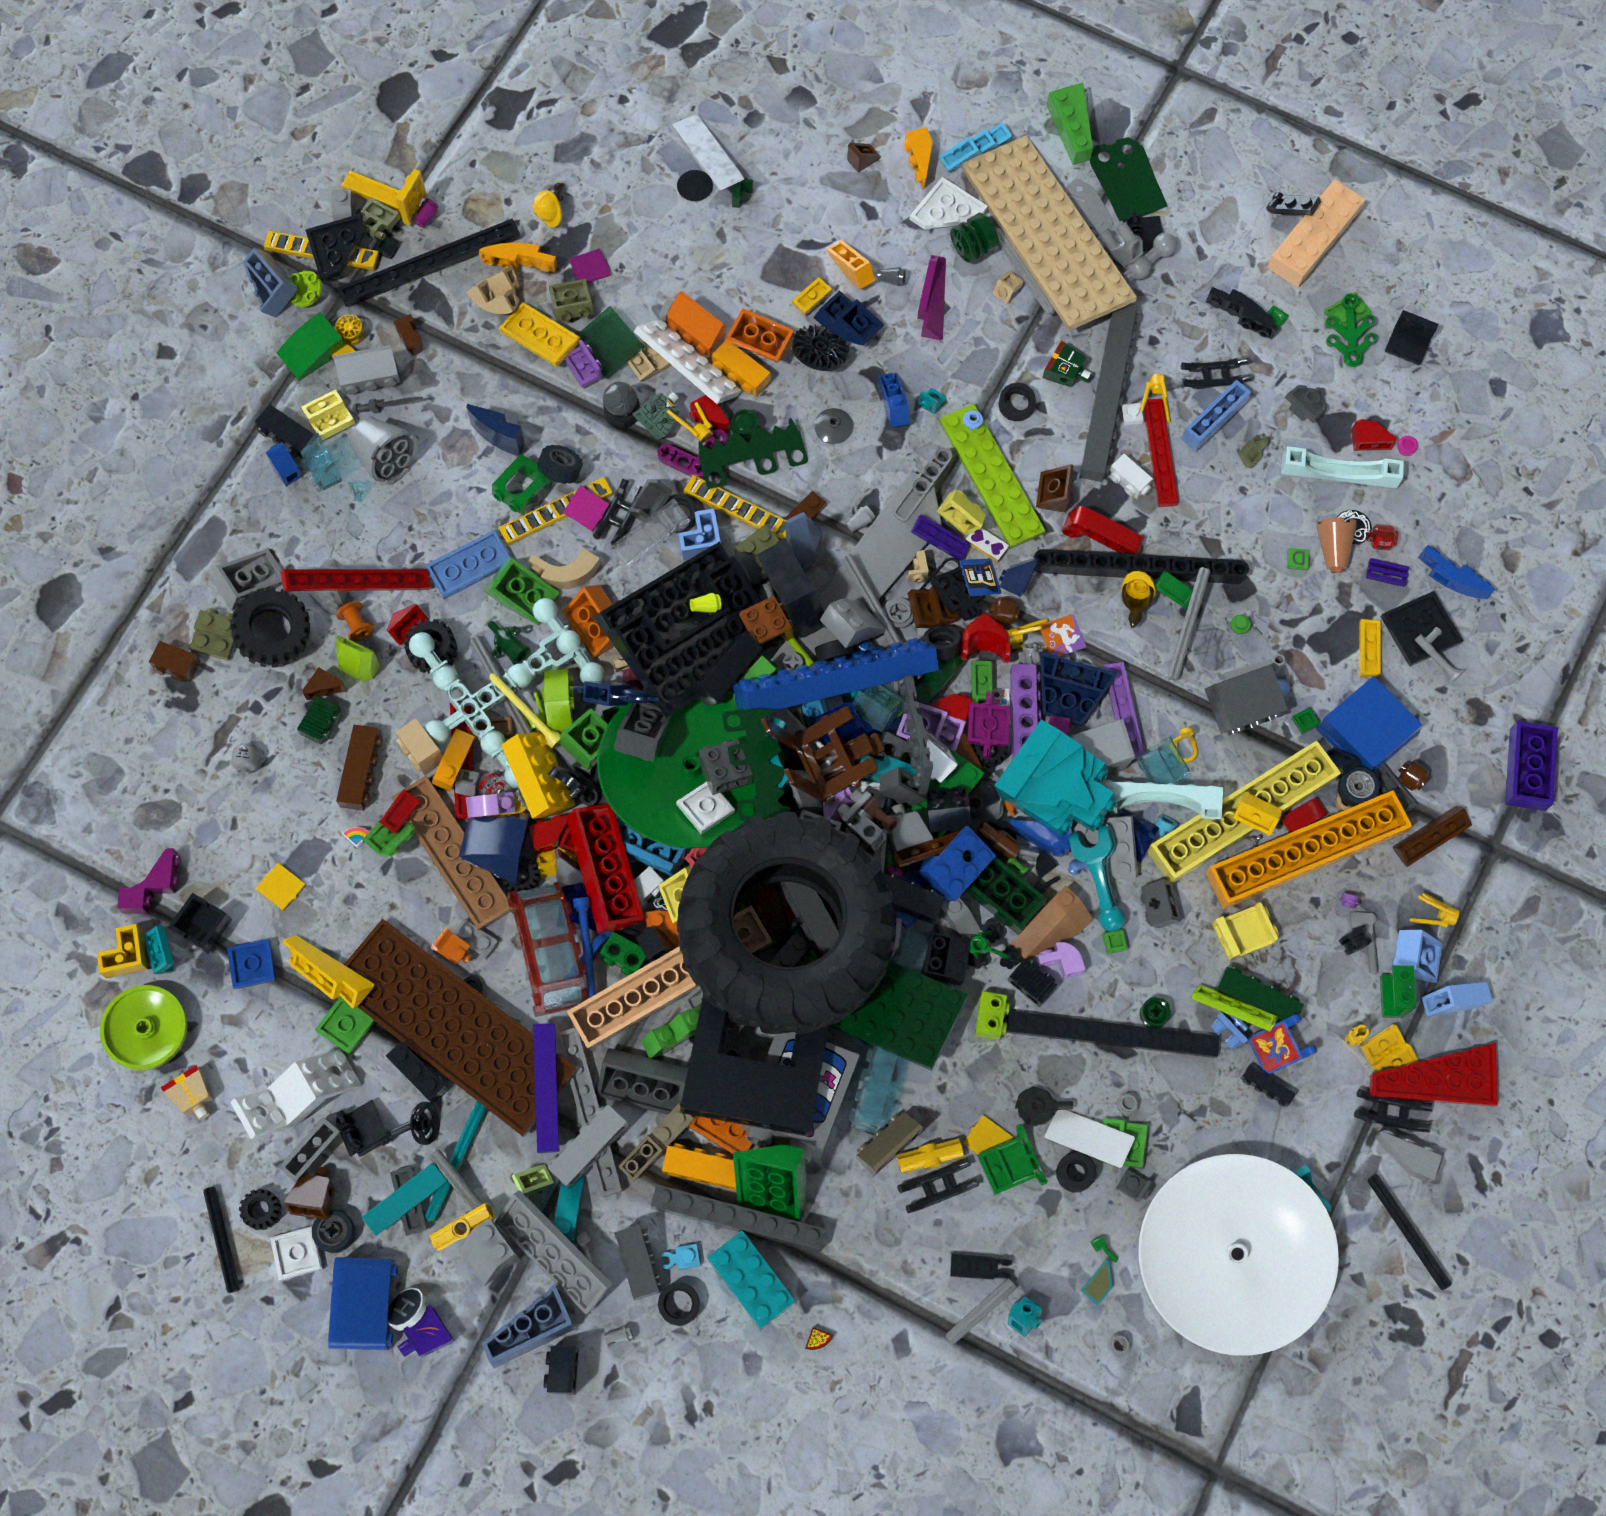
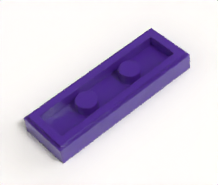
(940, 537)

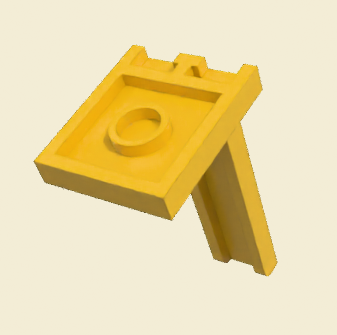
(402, 201)

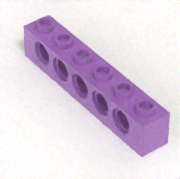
(1020, 675)

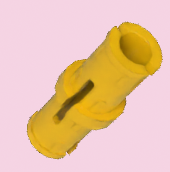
(1357, 1035)

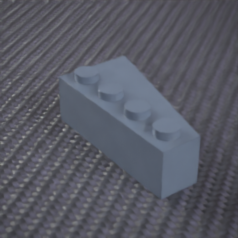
(530, 1329)

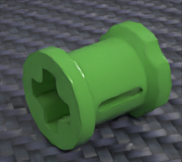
(1023, 870)

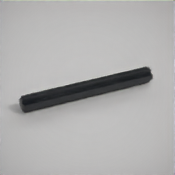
(221, 1240)

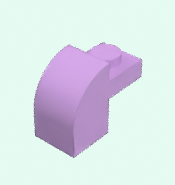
(490, 804)
(1066, 957)

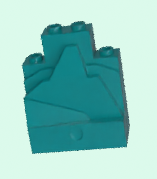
(1057, 782)

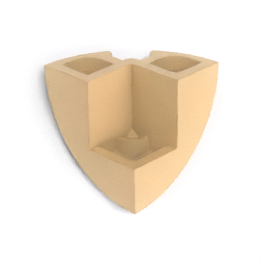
(497, 292)

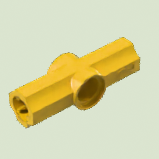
(930, 1156)
(451, 1232)

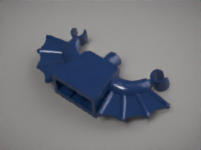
(612, 693)

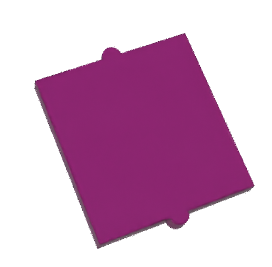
(590, 266)

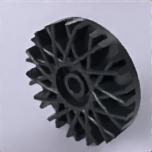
(819, 348)
(987, 802)

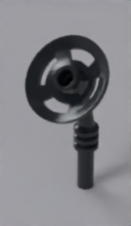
(419, 1121)

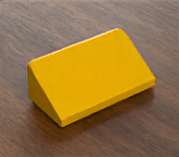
(546, 862)

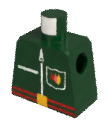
(1066, 366)

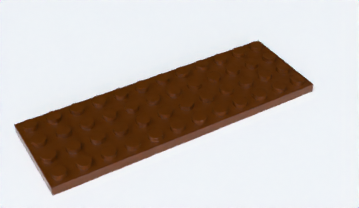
(451, 1026)

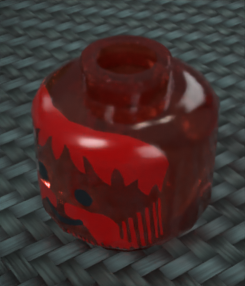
(1382, 537)

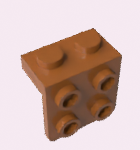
(767, 621)

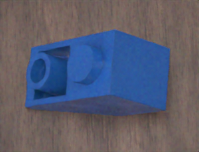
(283, 464)

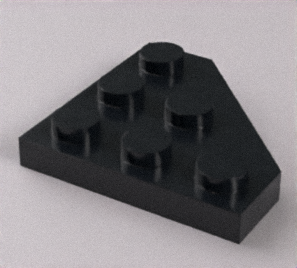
(335, 244)

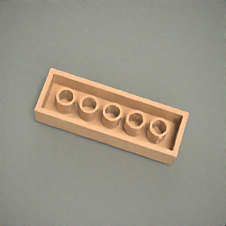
(1316, 233)

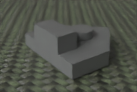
(1307, 402)

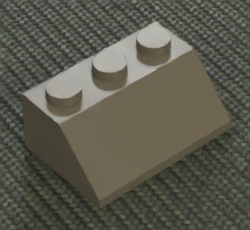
(888, 1143)

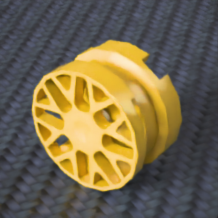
(350, 329)

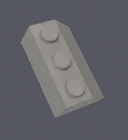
(367, 369)
(328, 600)

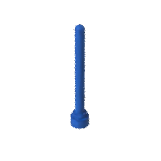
(582, 906)

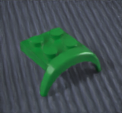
(1011, 1163)

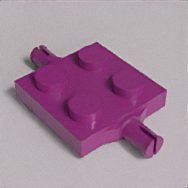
(988, 724)

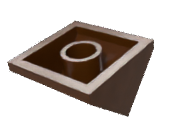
(1055, 488)

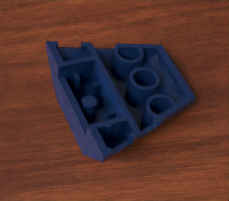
(1071, 687)
(496, 844)

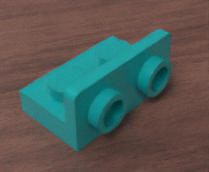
(159, 950)

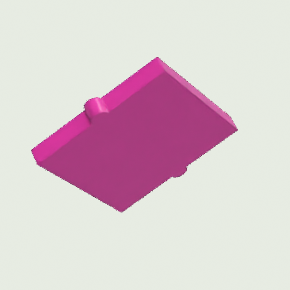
(586, 508)

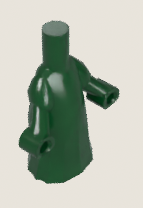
(509, 643)

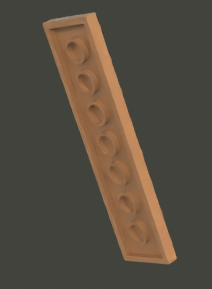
(443, 840)

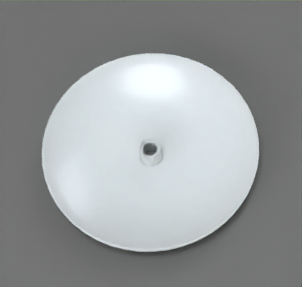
(1284, 1266)

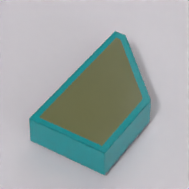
(1099, 1284)

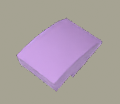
(939, 724)

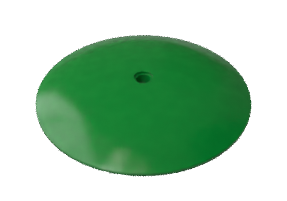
(647, 791)

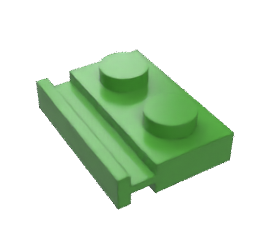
(1339, 312)

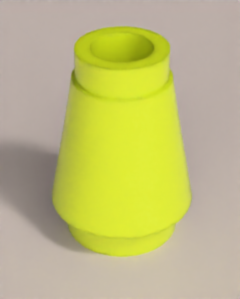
(706, 603)

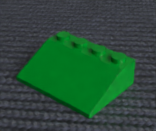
(772, 1180)

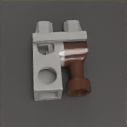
(860, 819)

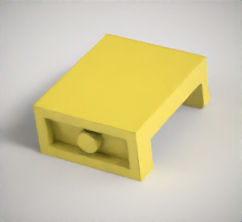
(1245, 931)

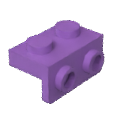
(583, 365)

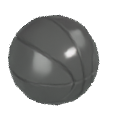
(619, 398)

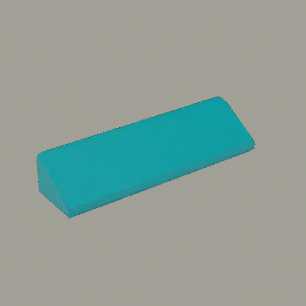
(404, 1199)

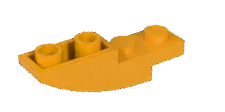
(518, 253)

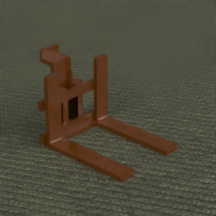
(841, 756)

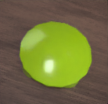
(308, 290)

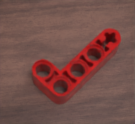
(1103, 530)

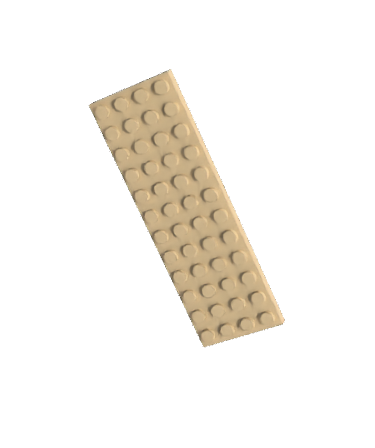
(1048, 233)

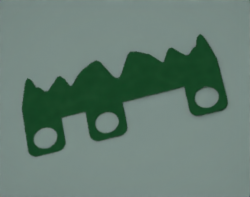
(760, 446)
(758, 752)

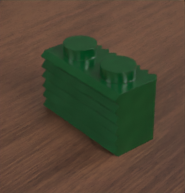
(319, 719)

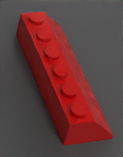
(604, 868)

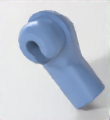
(1075, 866)

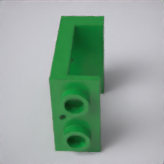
(518, 501)
(1396, 996)

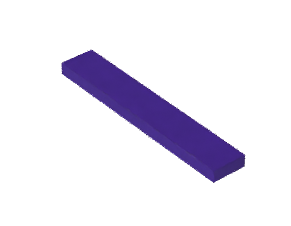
(546, 1088)

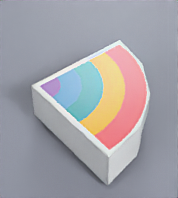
(355, 835)

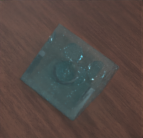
(320, 463)
(878, 706)
(1163, 763)

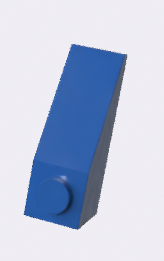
(1043, 837)

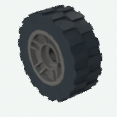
(559, 464)

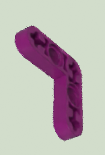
(694, 463)

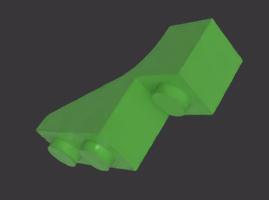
(666, 1037)

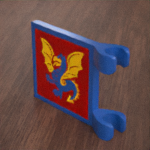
(1278, 1047)

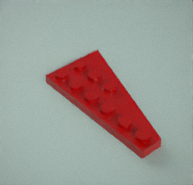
(1454, 1078)

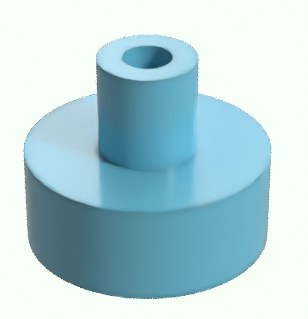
(1165, 825)

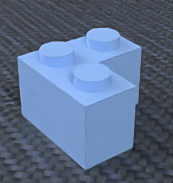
(704, 537)

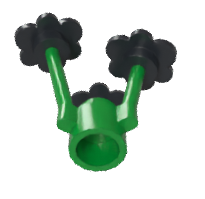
(982, 944)

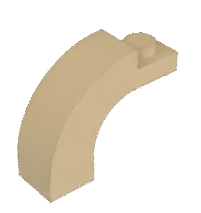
(567, 576)

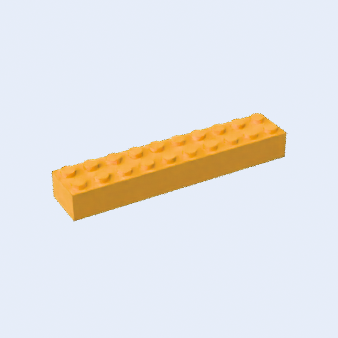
(1308, 849)

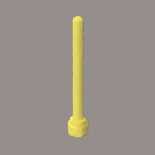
(551, 736)

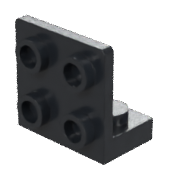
(1411, 337)

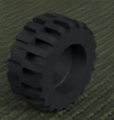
(275, 602)

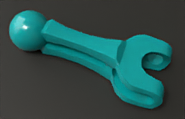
(1111, 916)

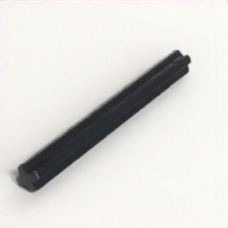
(1409, 1232)

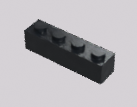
(1268, 1086)

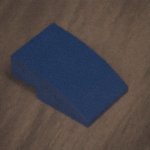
(848, 319)
(496, 429)

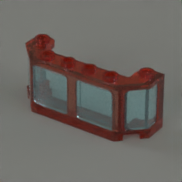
(549, 948)

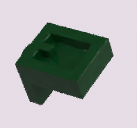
(739, 191)

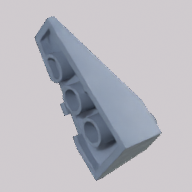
(803, 538)

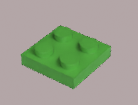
(344, 1025)

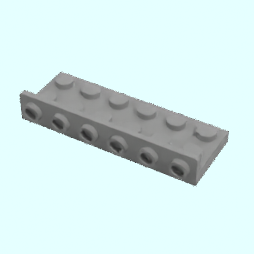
(553, 1252)

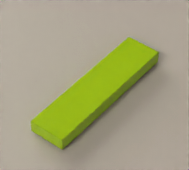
(1234, 1007)

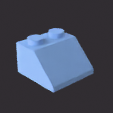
(1421, 951)

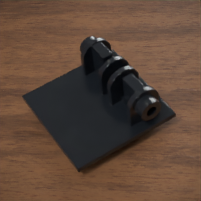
(1145, 227)
(360, 1127)

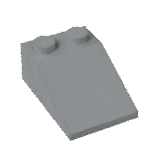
(246, 575)
(851, 622)

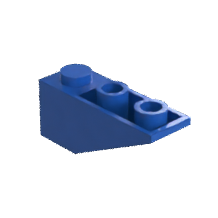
(894, 400)

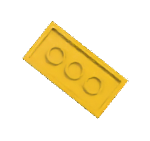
(539, 334)

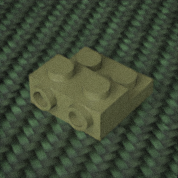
(571, 300)
(213, 635)

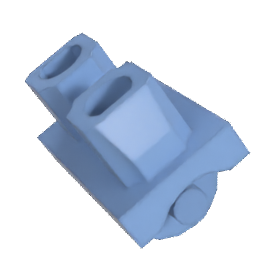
(1237, 1037)

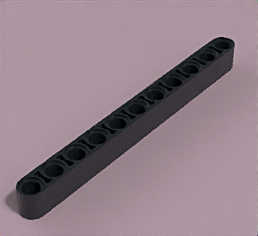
(1130, 561)

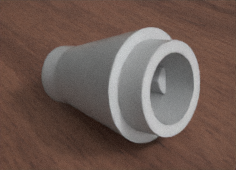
(860, 519)

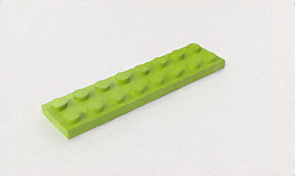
(993, 479)

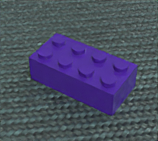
(1531, 766)

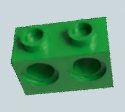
(628, 950)

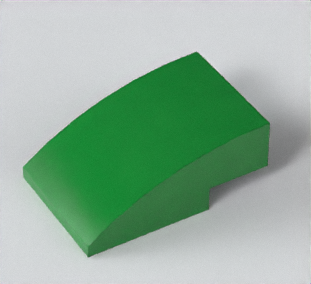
(310, 346)

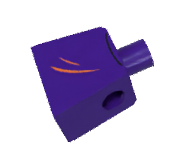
(426, 1335)

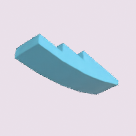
(976, 146)

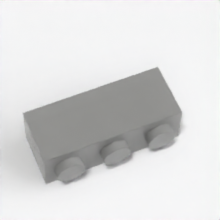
(309, 1149)

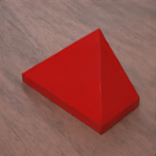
(403, 620)

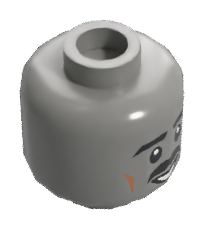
(245, 758)

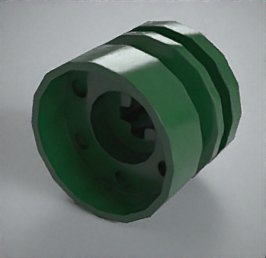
(974, 237)

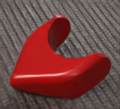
(986, 635)

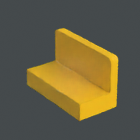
(1257, 813)

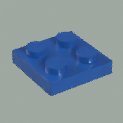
(251, 964)

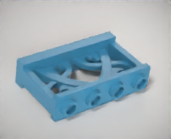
(661, 861)

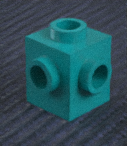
(1025, 1316)

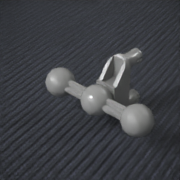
(1131, 249)

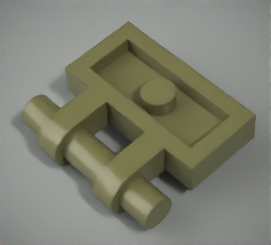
(381, 215)

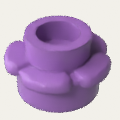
(1349, 900)

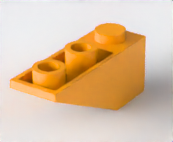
(919, 146)

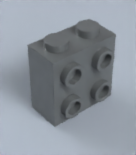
(718, 770)

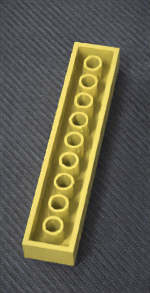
(1205, 838)

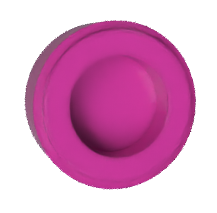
(1407, 446)

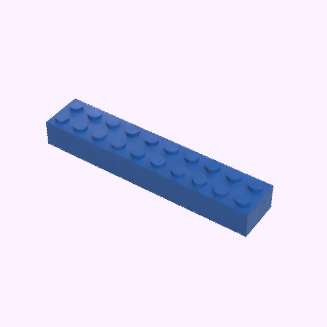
(837, 676)

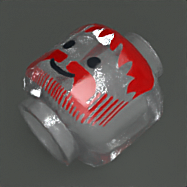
(492, 784)

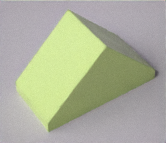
(533, 1180)

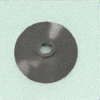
(833, 433)

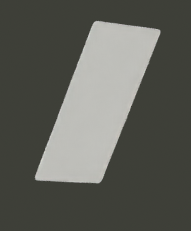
(1090, 1137)

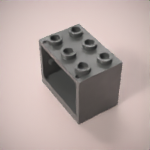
(1246, 700)

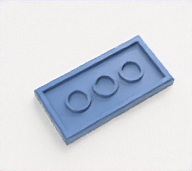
(468, 564)

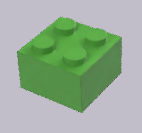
(584, 738)

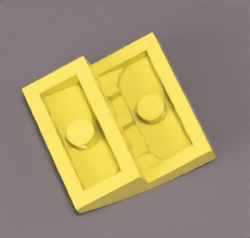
(328, 415)

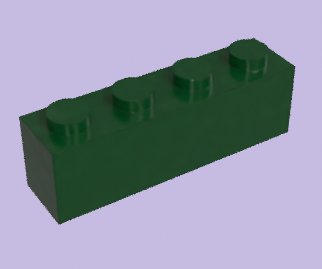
(1256, 994)

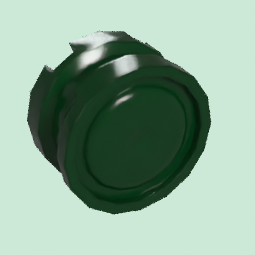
(743, 423)
(1155, 1012)

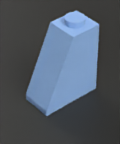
(1456, 998)

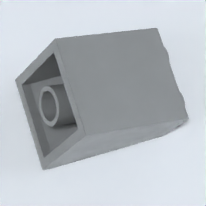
(1109, 744)
(488, 1252)

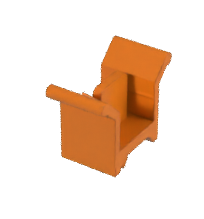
(451, 947)

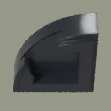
(1044, 865)

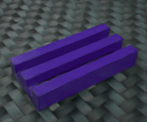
(1399, 571)

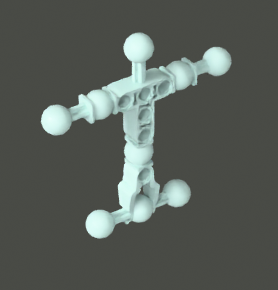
(517, 677)

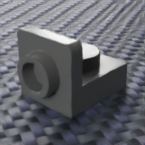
(1134, 1186)

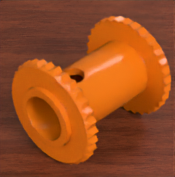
(359, 629)

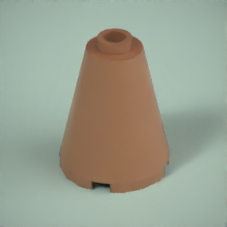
(1336, 542)

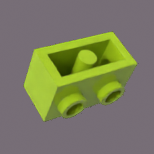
(991, 1016)

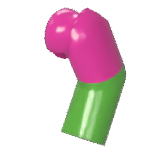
(891, 867)

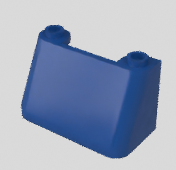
(361, 1304)

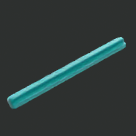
(456, 1160)

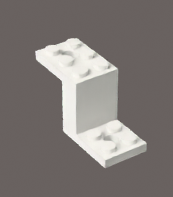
(295, 1093)

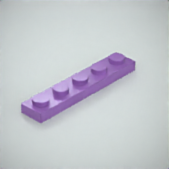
(1123, 705)

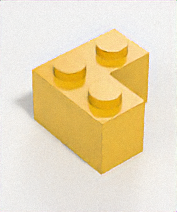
(128, 957)

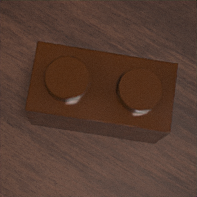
(174, 661)

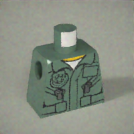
(654, 414)

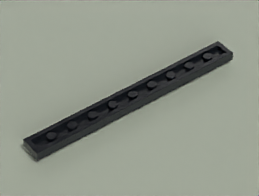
(427, 262)
(1113, 1034)

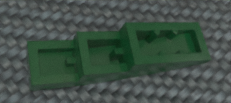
(935, 681)

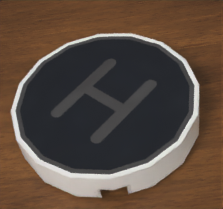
(406, 1308)

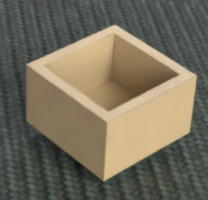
(418, 747)

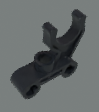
(579, 785)

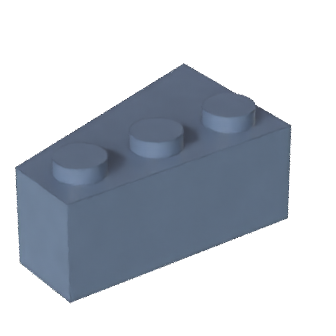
(270, 282)

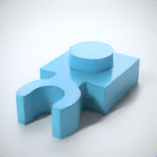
(685, 1257)

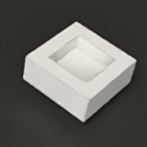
(1131, 414)

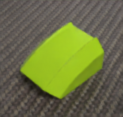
(356, 659)

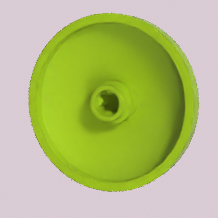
(143, 1027)

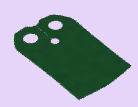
(1129, 187)

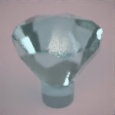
(358, 488)

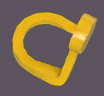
(1187, 733)

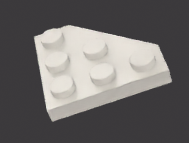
(946, 206)

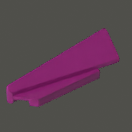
(932, 299)

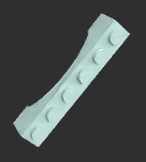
(1376, 473)
(1201, 799)

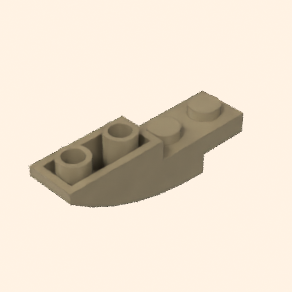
(656, 1143)

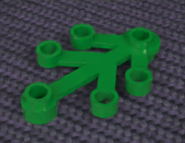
(1350, 334)

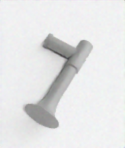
(1425, 644)

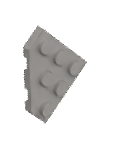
(1123, 861)

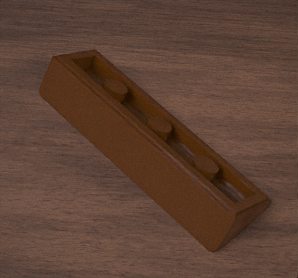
(1432, 835)
(923, 850)

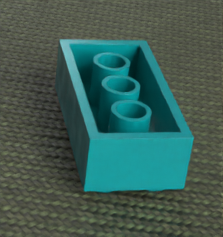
(751, 1280)

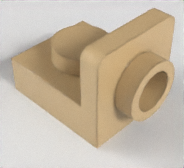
(1006, 286)
(920, 570)

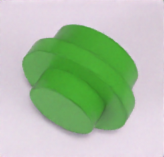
(1240, 624)

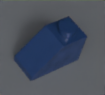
(1018, 576)

